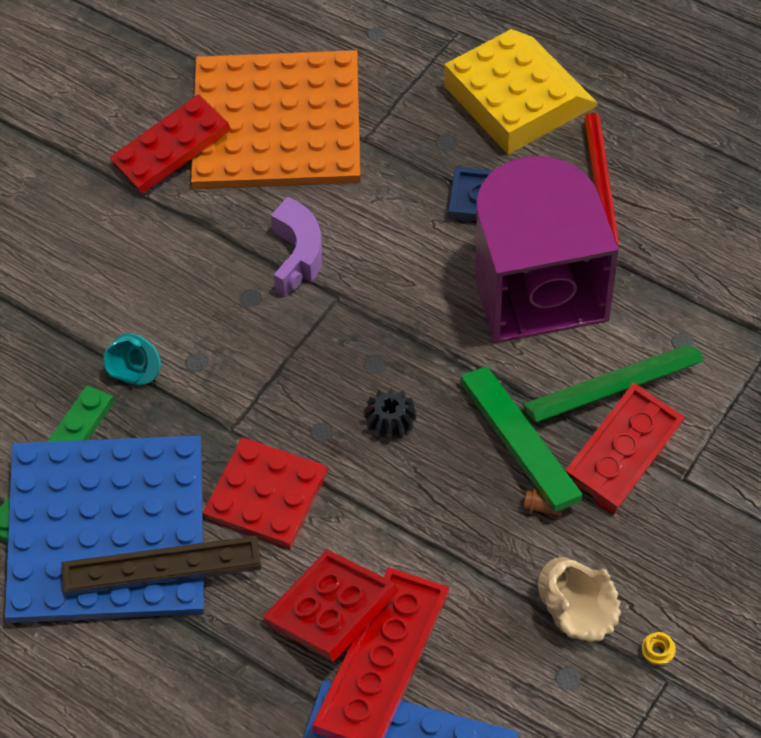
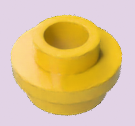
(661, 640)

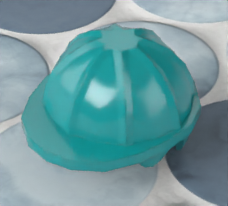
(132, 359)

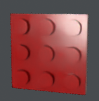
(265, 492)
(330, 604)

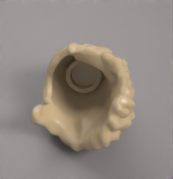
(579, 599)

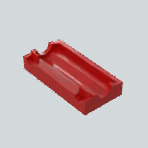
(624, 447)

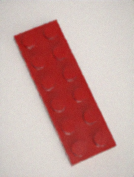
(382, 661)

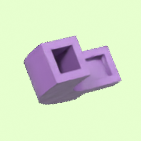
(300, 228)

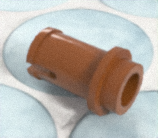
(535, 502)

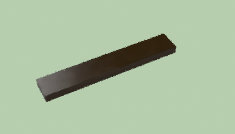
(160, 565)

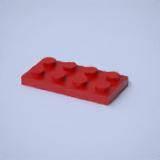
(170, 143)

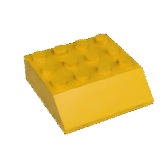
(515, 89)

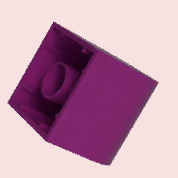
(542, 250)

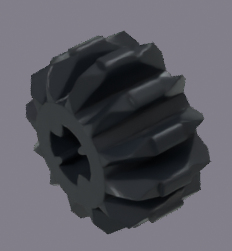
(390, 414)

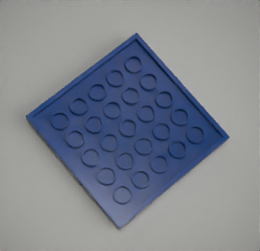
(96, 503)

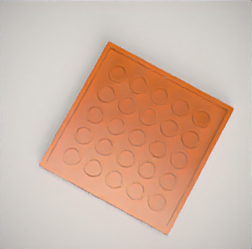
(287, 119)

